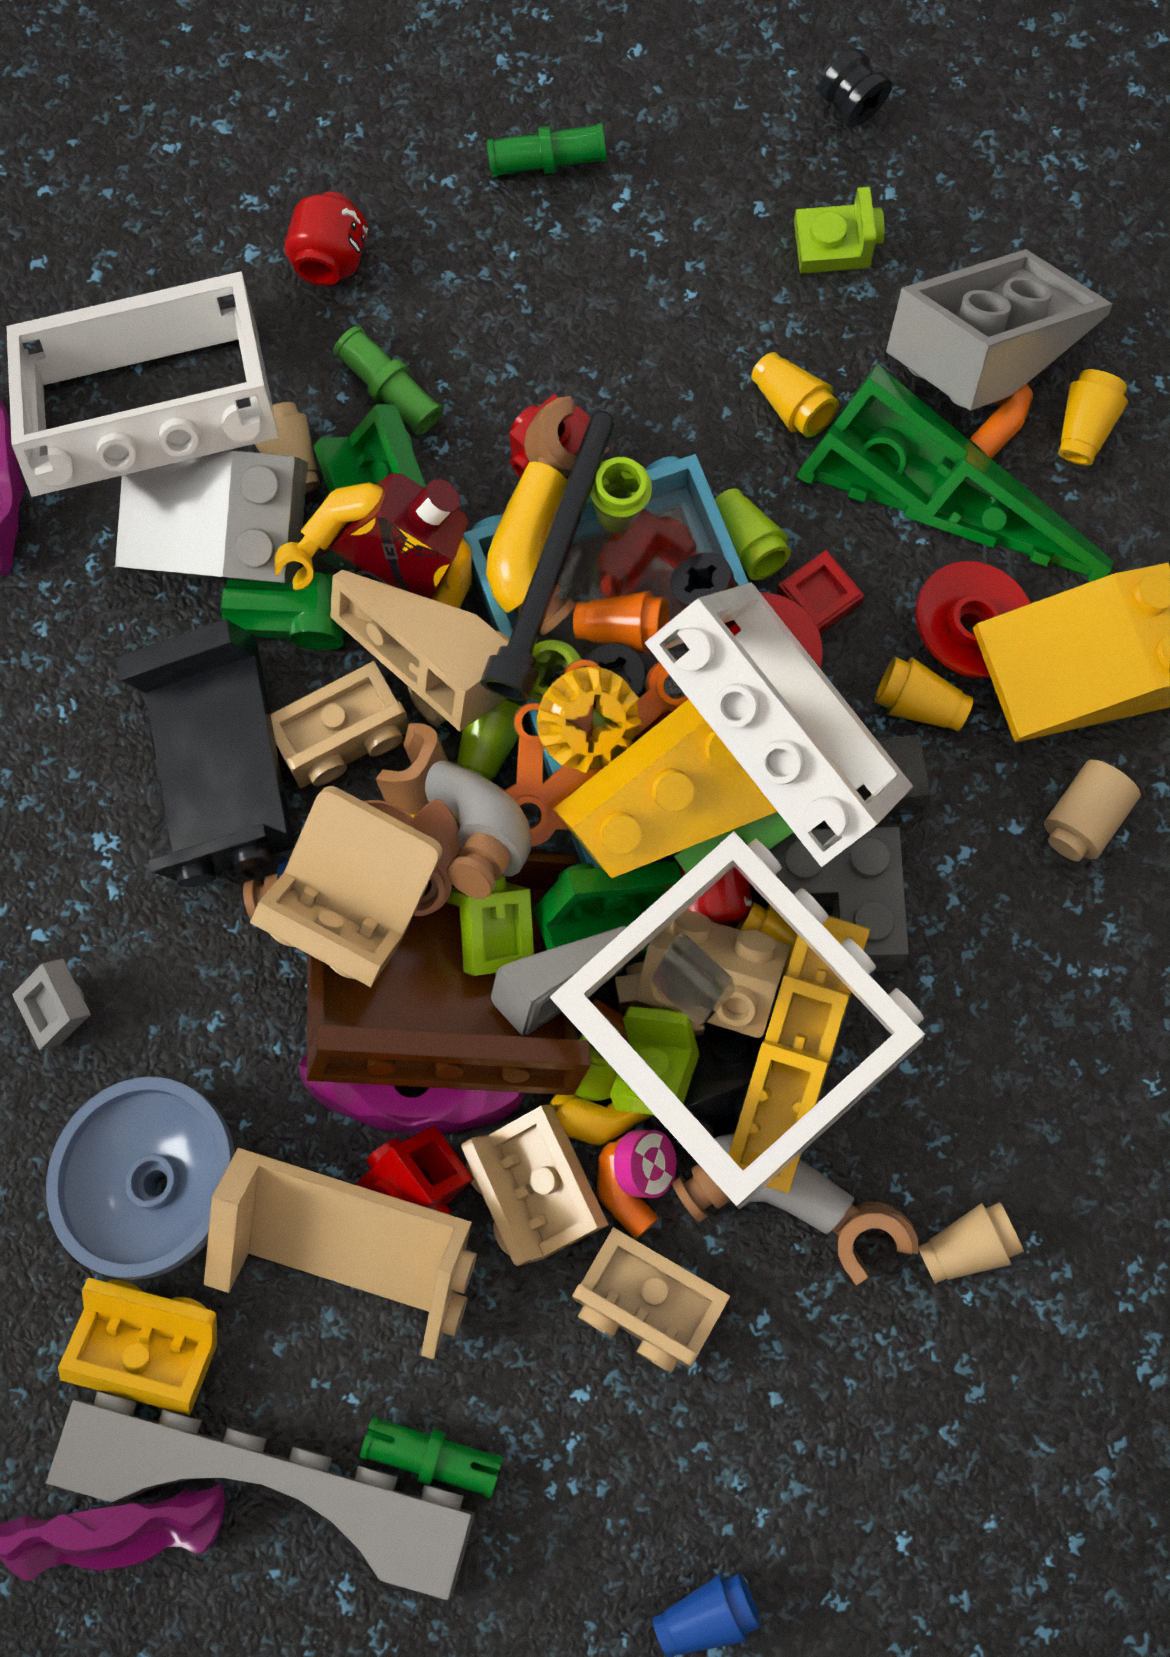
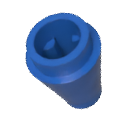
(709, 1617)

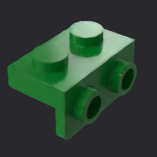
(370, 453)
(591, 902)

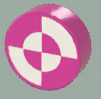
(645, 1163)

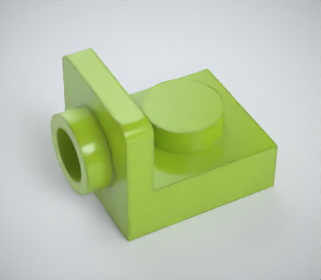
(839, 235)
(494, 927)
(666, 1045)

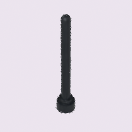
(512, 669)

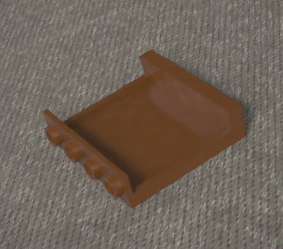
(435, 1022)

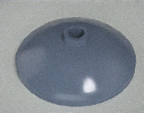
(108, 1172)

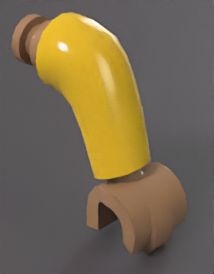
(530, 515)

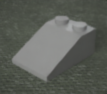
(991, 326)
(213, 515)

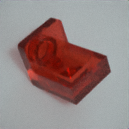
(629, 555)

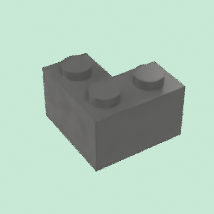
(857, 886)

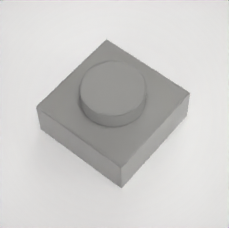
(51, 1004)

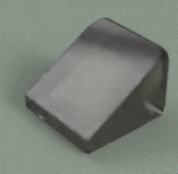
(692, 980)

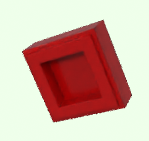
(822, 591)

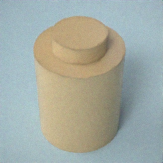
(1091, 811)

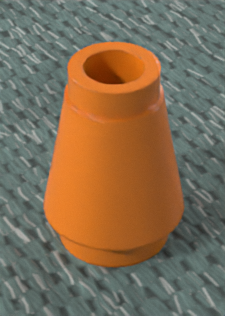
(621, 619)

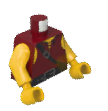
(390, 535)

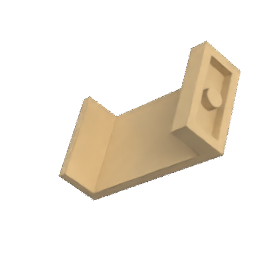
(340, 1236)

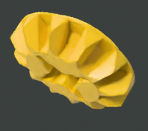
(571, 698)

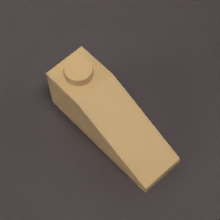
(423, 642)

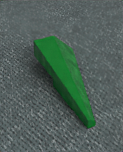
(913, 460)

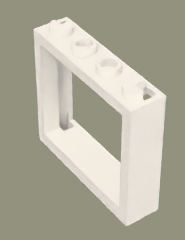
(124, 335)
(781, 718)
(806, 918)

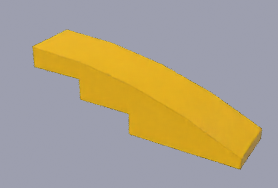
(795, 1051)

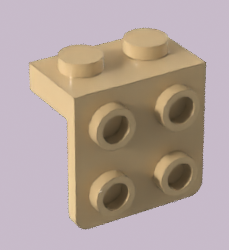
(349, 886)

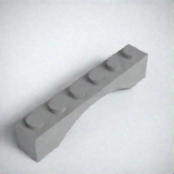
(401, 1535)

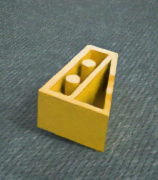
(662, 796)

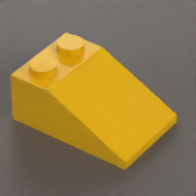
(1082, 654)

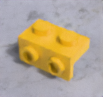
(140, 1345)

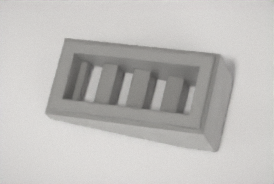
(525, 985)

